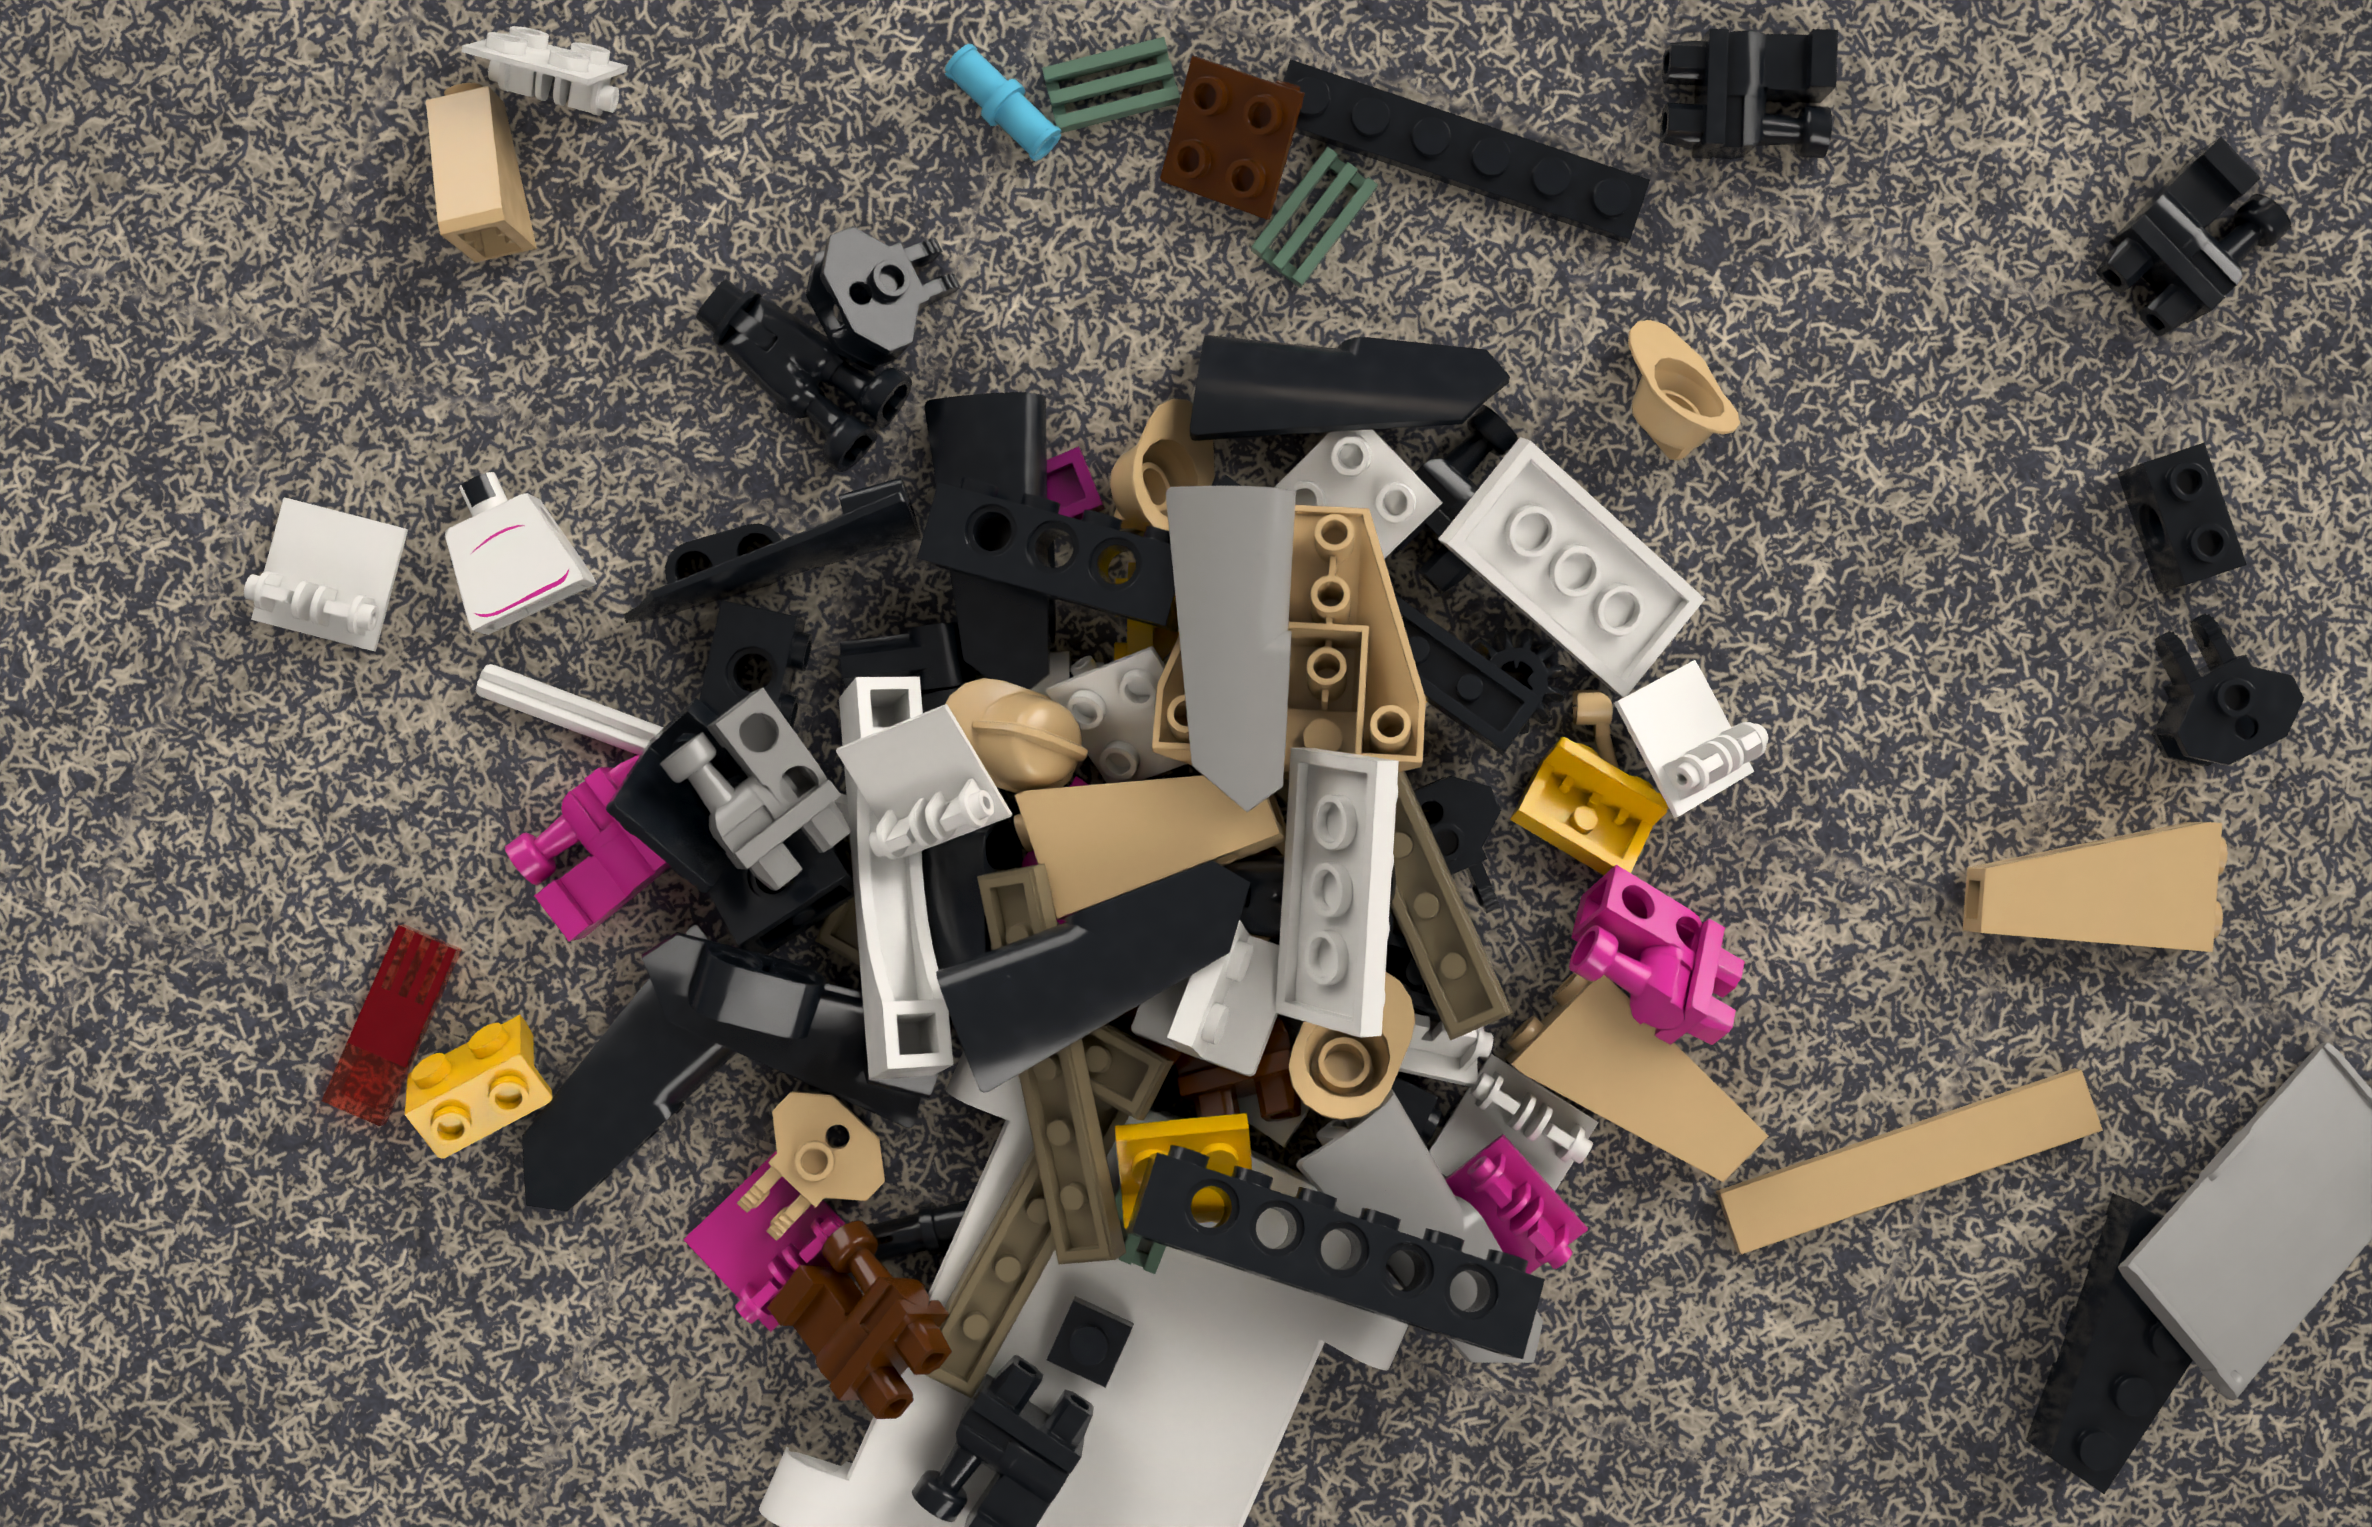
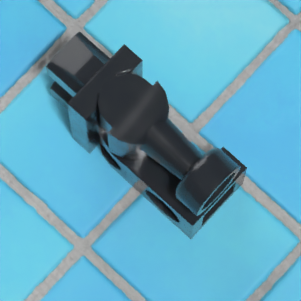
(1734, 80)
(2176, 251)
(1451, 484)
(1017, 1441)

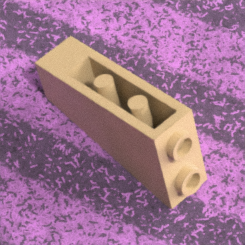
(1135, 833)
(2114, 890)
(1621, 1071)

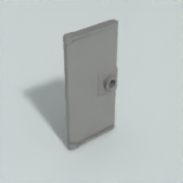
(2264, 1224)

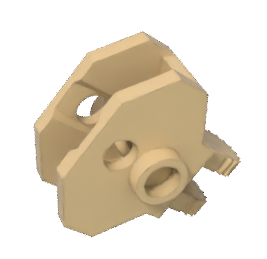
(812, 1162)

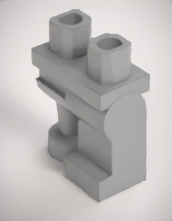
(778, 797)

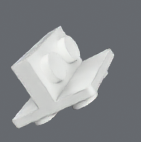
(1220, 1010)

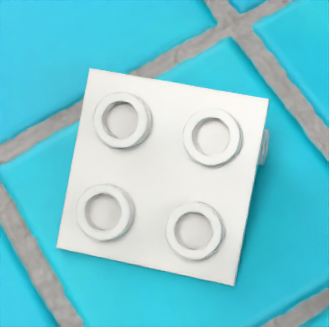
(527, 64)
(1363, 472)
(328, 574)
(1117, 713)
(1689, 738)
(922, 783)
(1531, 1117)

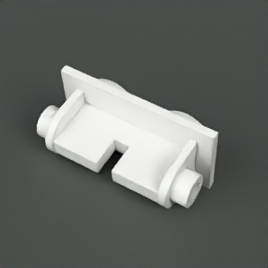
(1438, 1058)

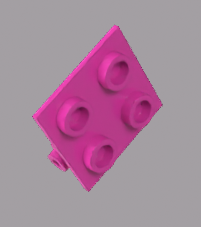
(1518, 1205)
(748, 1257)

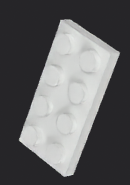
(1571, 567)
(1337, 890)

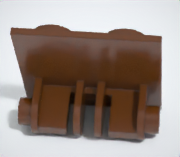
(1232, 136)

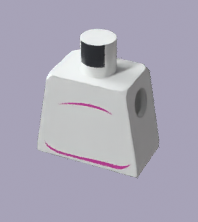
(510, 557)

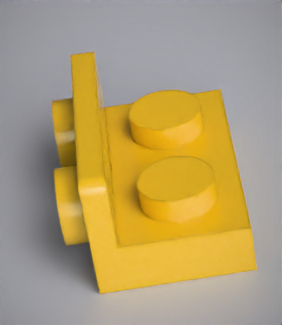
(1220, 1138)

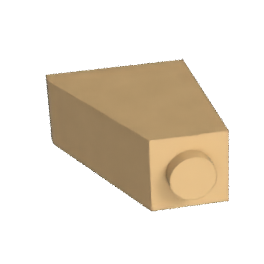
(477, 174)

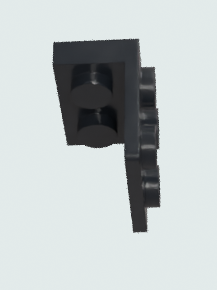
(669, 813)

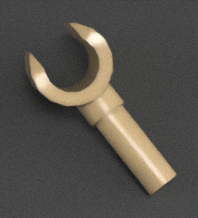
(1596, 710)

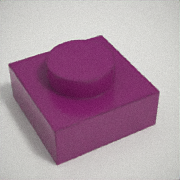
(1072, 484)

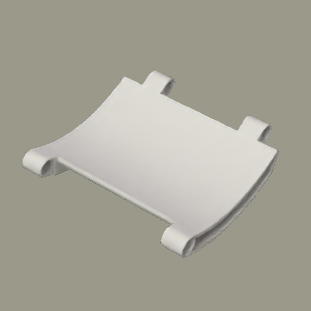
(1187, 1407)

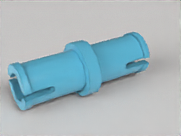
(1002, 102)

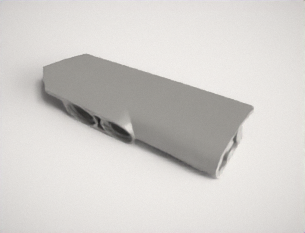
(1233, 630)
(1387, 1168)

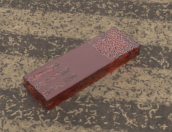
(391, 1025)

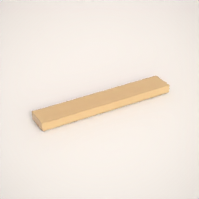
(1909, 1160)

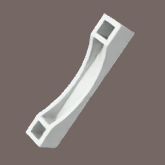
(898, 966)

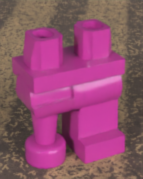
(603, 881)
(1675, 953)

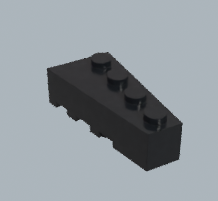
(2112, 1363)

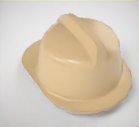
(1677, 392)
(1160, 461)
(1018, 734)
(1351, 1074)

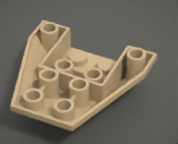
(1349, 657)

